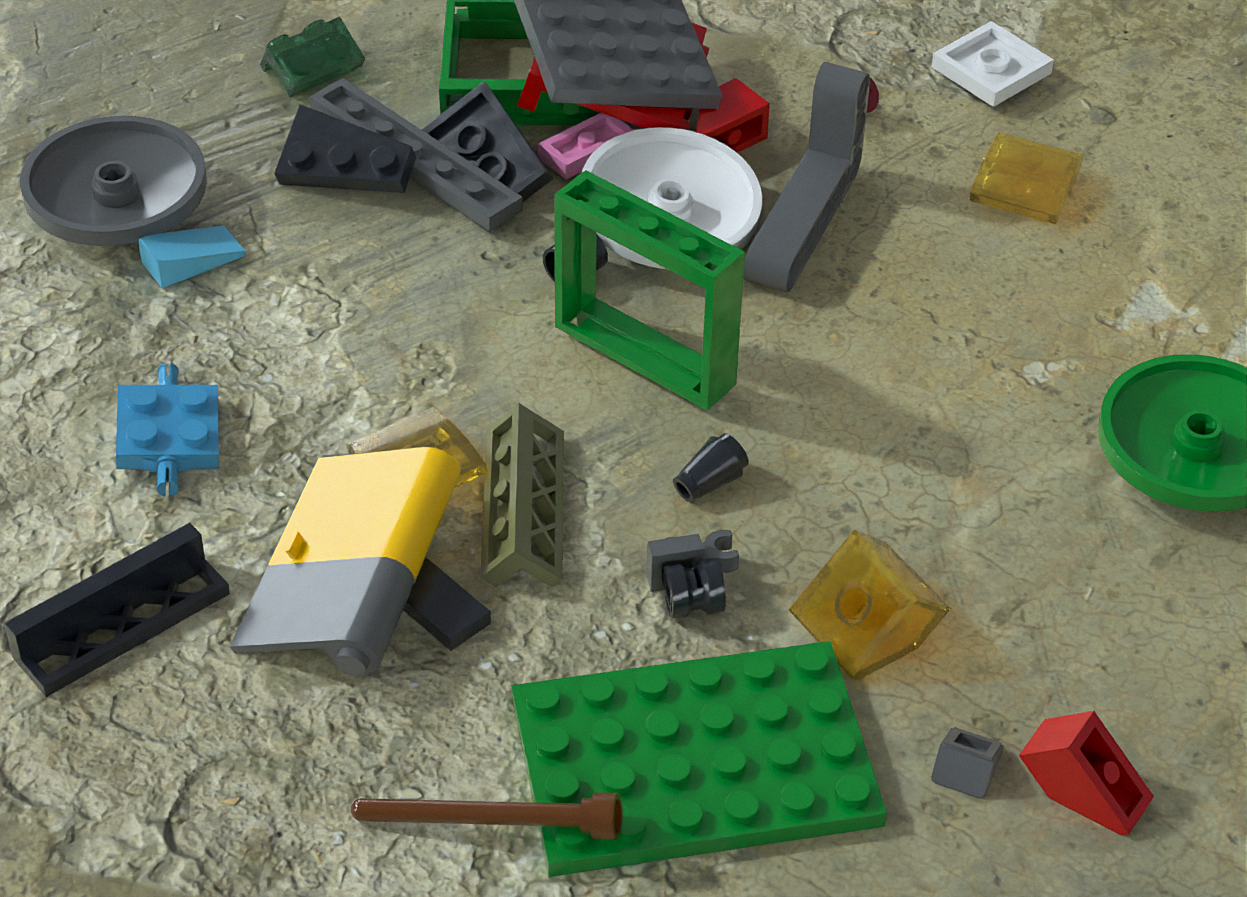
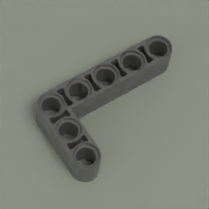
(818, 182)

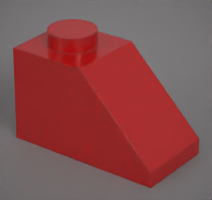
(740, 117)
(1087, 771)

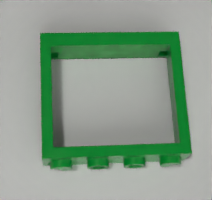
(495, 21)
(599, 206)

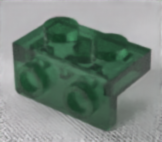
(312, 56)

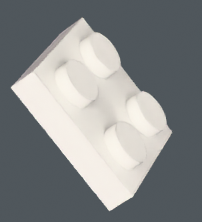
(992, 63)

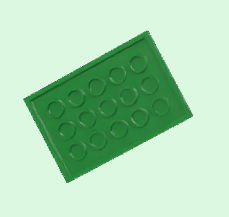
(700, 755)

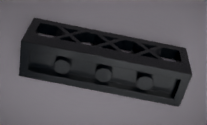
(108, 603)

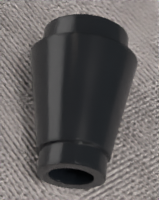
(712, 467)

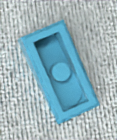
(187, 253)

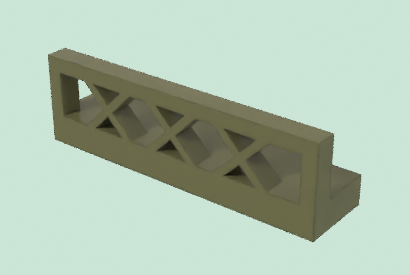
(509, 496)

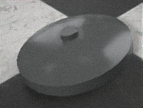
(113, 180)

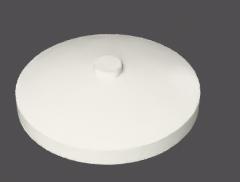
(686, 177)

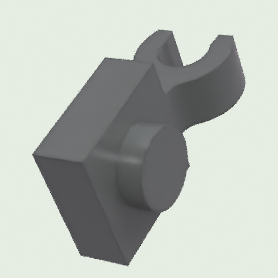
(689, 552)

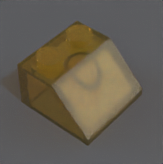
(868, 606)

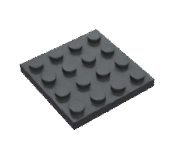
(619, 53)

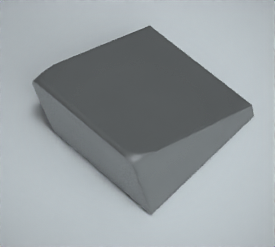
(966, 762)

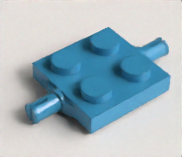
(167, 428)

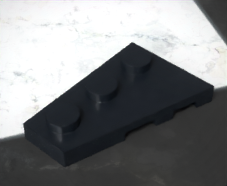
(490, 140)
(342, 156)

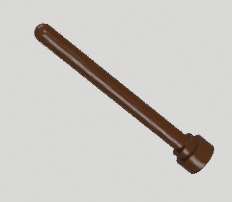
(596, 815)

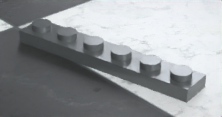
(435, 165)

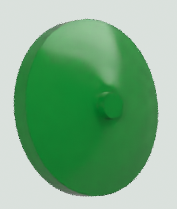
(1180, 431)

